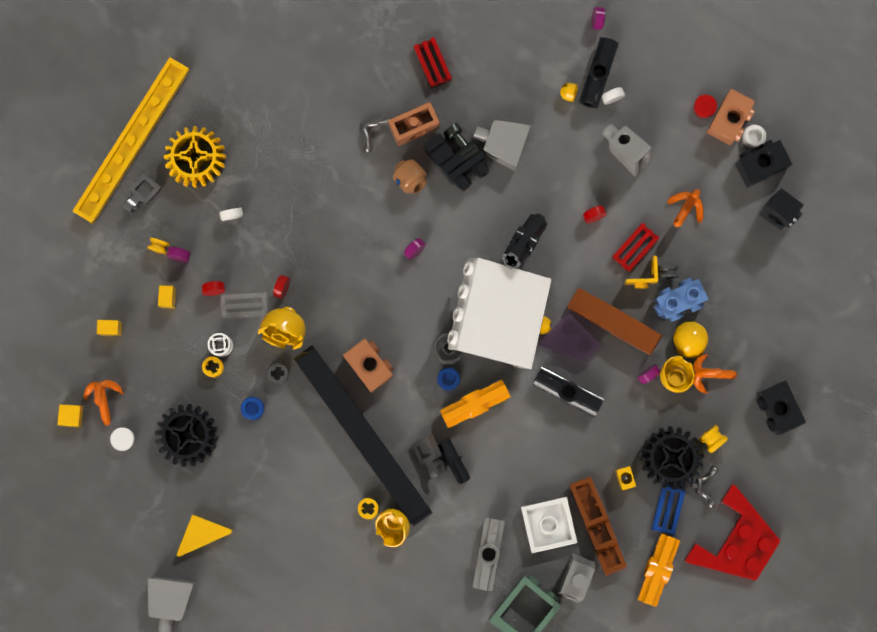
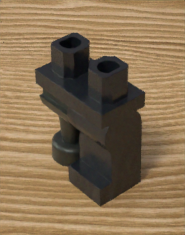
(456, 164)

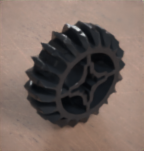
(190, 425)
(679, 466)

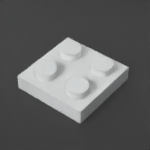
(549, 525)

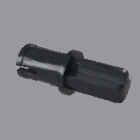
(454, 461)

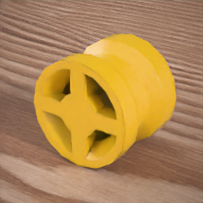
(713, 438)

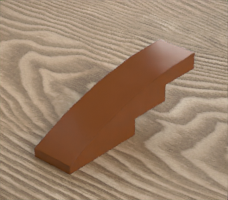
(614, 321)
(598, 526)

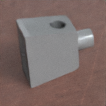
(503, 141)
(628, 148)
(576, 578)
(169, 600)

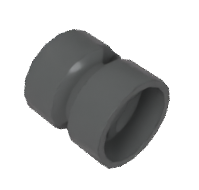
(442, 352)

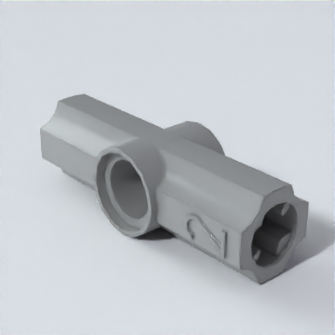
(490, 538)

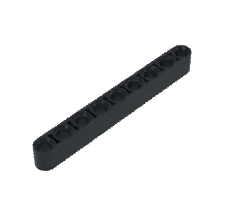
(363, 435)

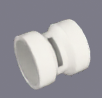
(220, 345)

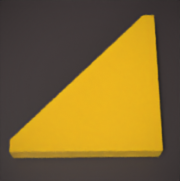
(200, 533)

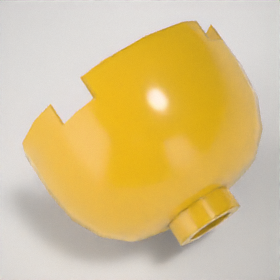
(283, 327)

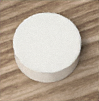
(613, 95)
(754, 136)
(231, 214)
(122, 439)

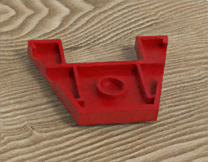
(746, 546)

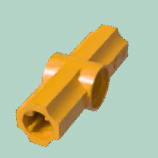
(475, 403)
(658, 570)

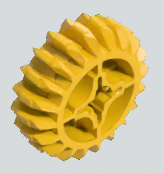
(205, 157)

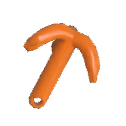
(692, 198)
(709, 373)
(101, 398)

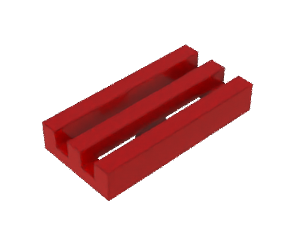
(425, 45)
(648, 233)

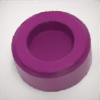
(598, 18)
(414, 248)
(178, 254)
(649, 374)

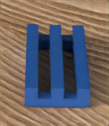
(672, 530)

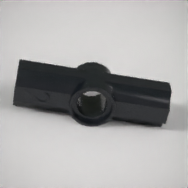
(602, 60)
(524, 241)
(581, 399)

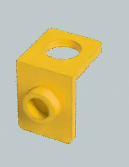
(644, 283)

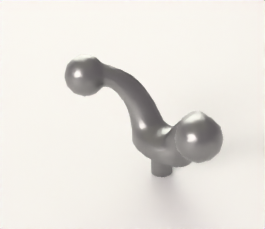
(366, 127)
(698, 486)

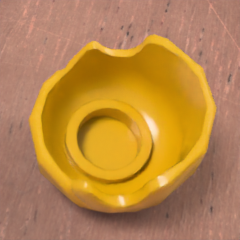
(690, 339)
(677, 374)
(392, 527)

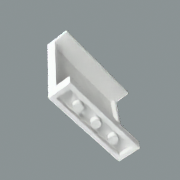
(499, 313)

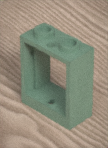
(533, 584)

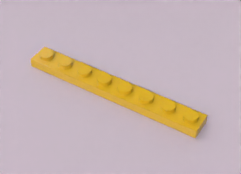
(131, 140)

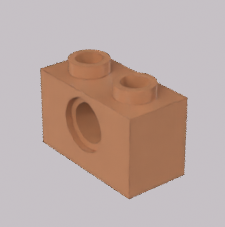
(735, 104)
(414, 124)
(359, 354)

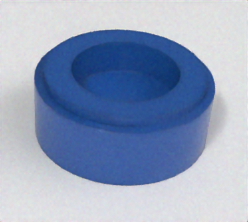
(448, 378)
(252, 408)

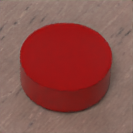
(705, 106)
(594, 214)
(281, 286)
(213, 288)

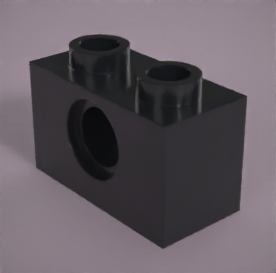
(776, 159)
(782, 210)
(792, 415)

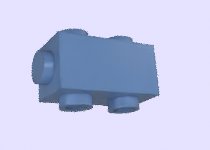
(672, 303)

